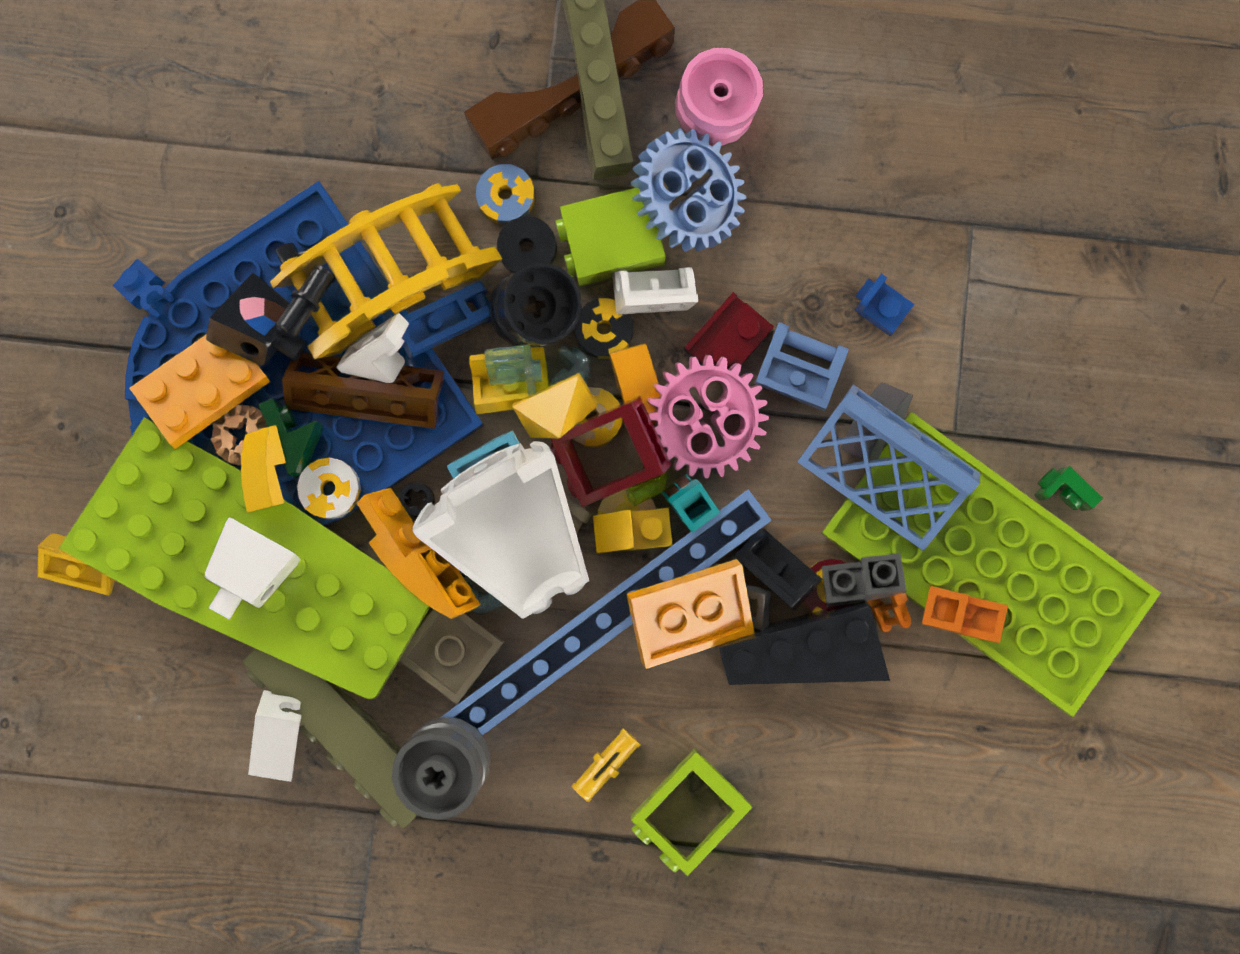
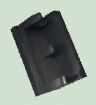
(778, 568)

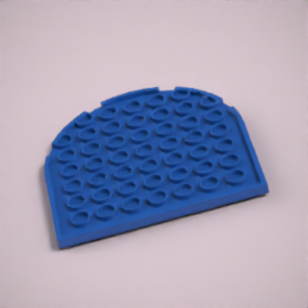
(375, 449)

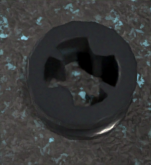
(419, 488)

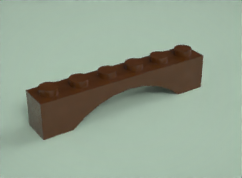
(509, 118)

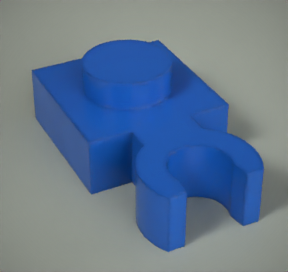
(142, 287)

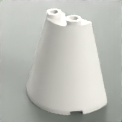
(509, 528)

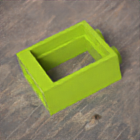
(725, 790)

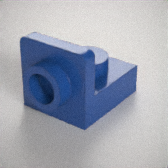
(882, 305)

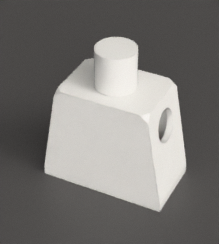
(246, 568)

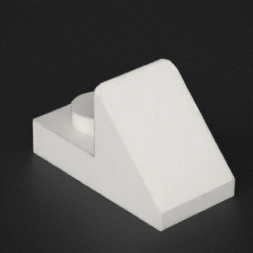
(376, 352)

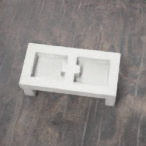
(654, 291)
(274, 737)

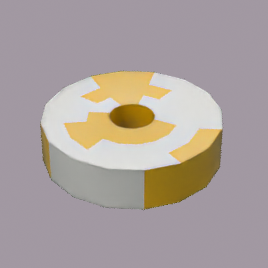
(312, 483)

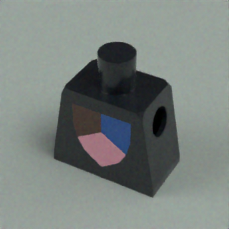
(248, 324)

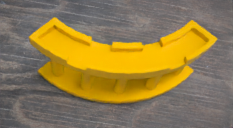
(402, 291)

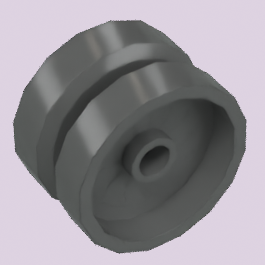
(441, 768)

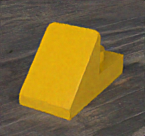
(632, 530)

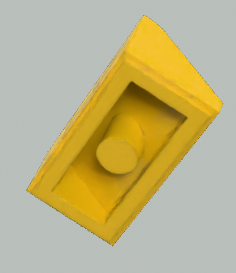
(66, 569)

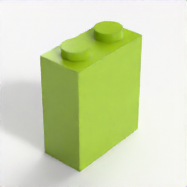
(608, 237)

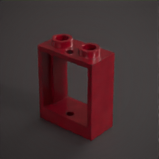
(643, 437)

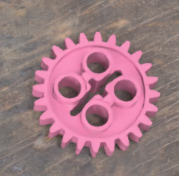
(735, 399)

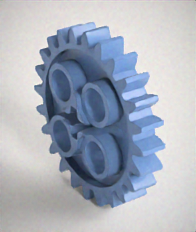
(711, 216)

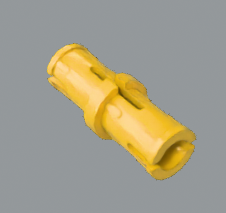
(587, 785)

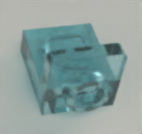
(577, 361)
(513, 365)

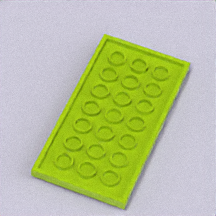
(1063, 593)

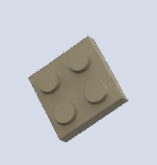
(451, 653)

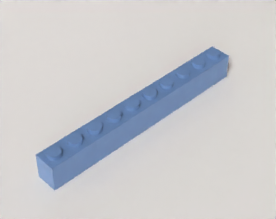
(607, 616)

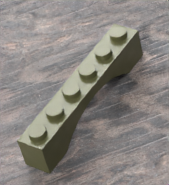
(599, 88)

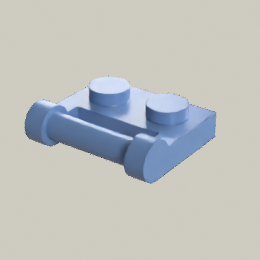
(797, 377)

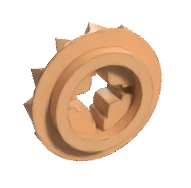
(224, 441)

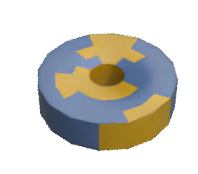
(505, 178)

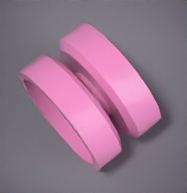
(719, 95)

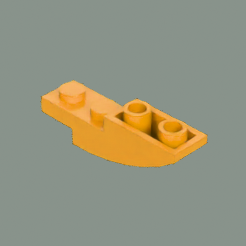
(411, 560)

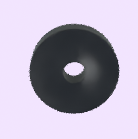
(526, 230)

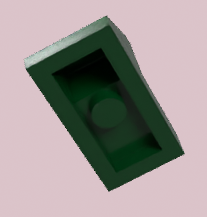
(296, 444)

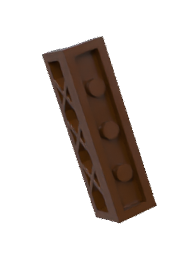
(363, 397)

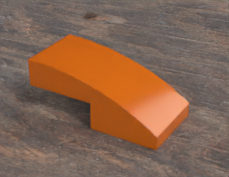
(964, 614)

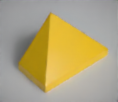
(555, 408)

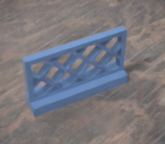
(907, 440)

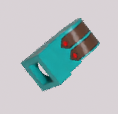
(688, 500)

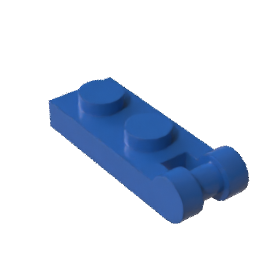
(445, 319)

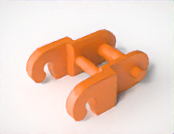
(899, 608)

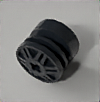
(555, 301)

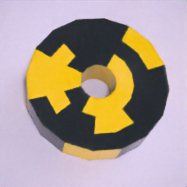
(600, 345)

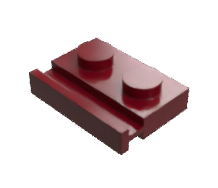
(730, 333)

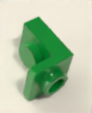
(1073, 488)

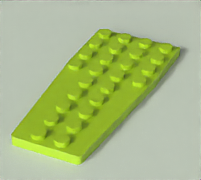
(158, 529)

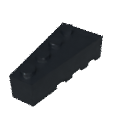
(809, 648)

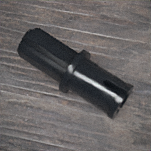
(305, 301)

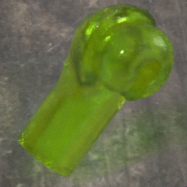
(646, 490)

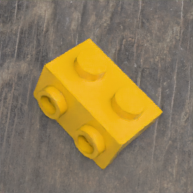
(501, 396)

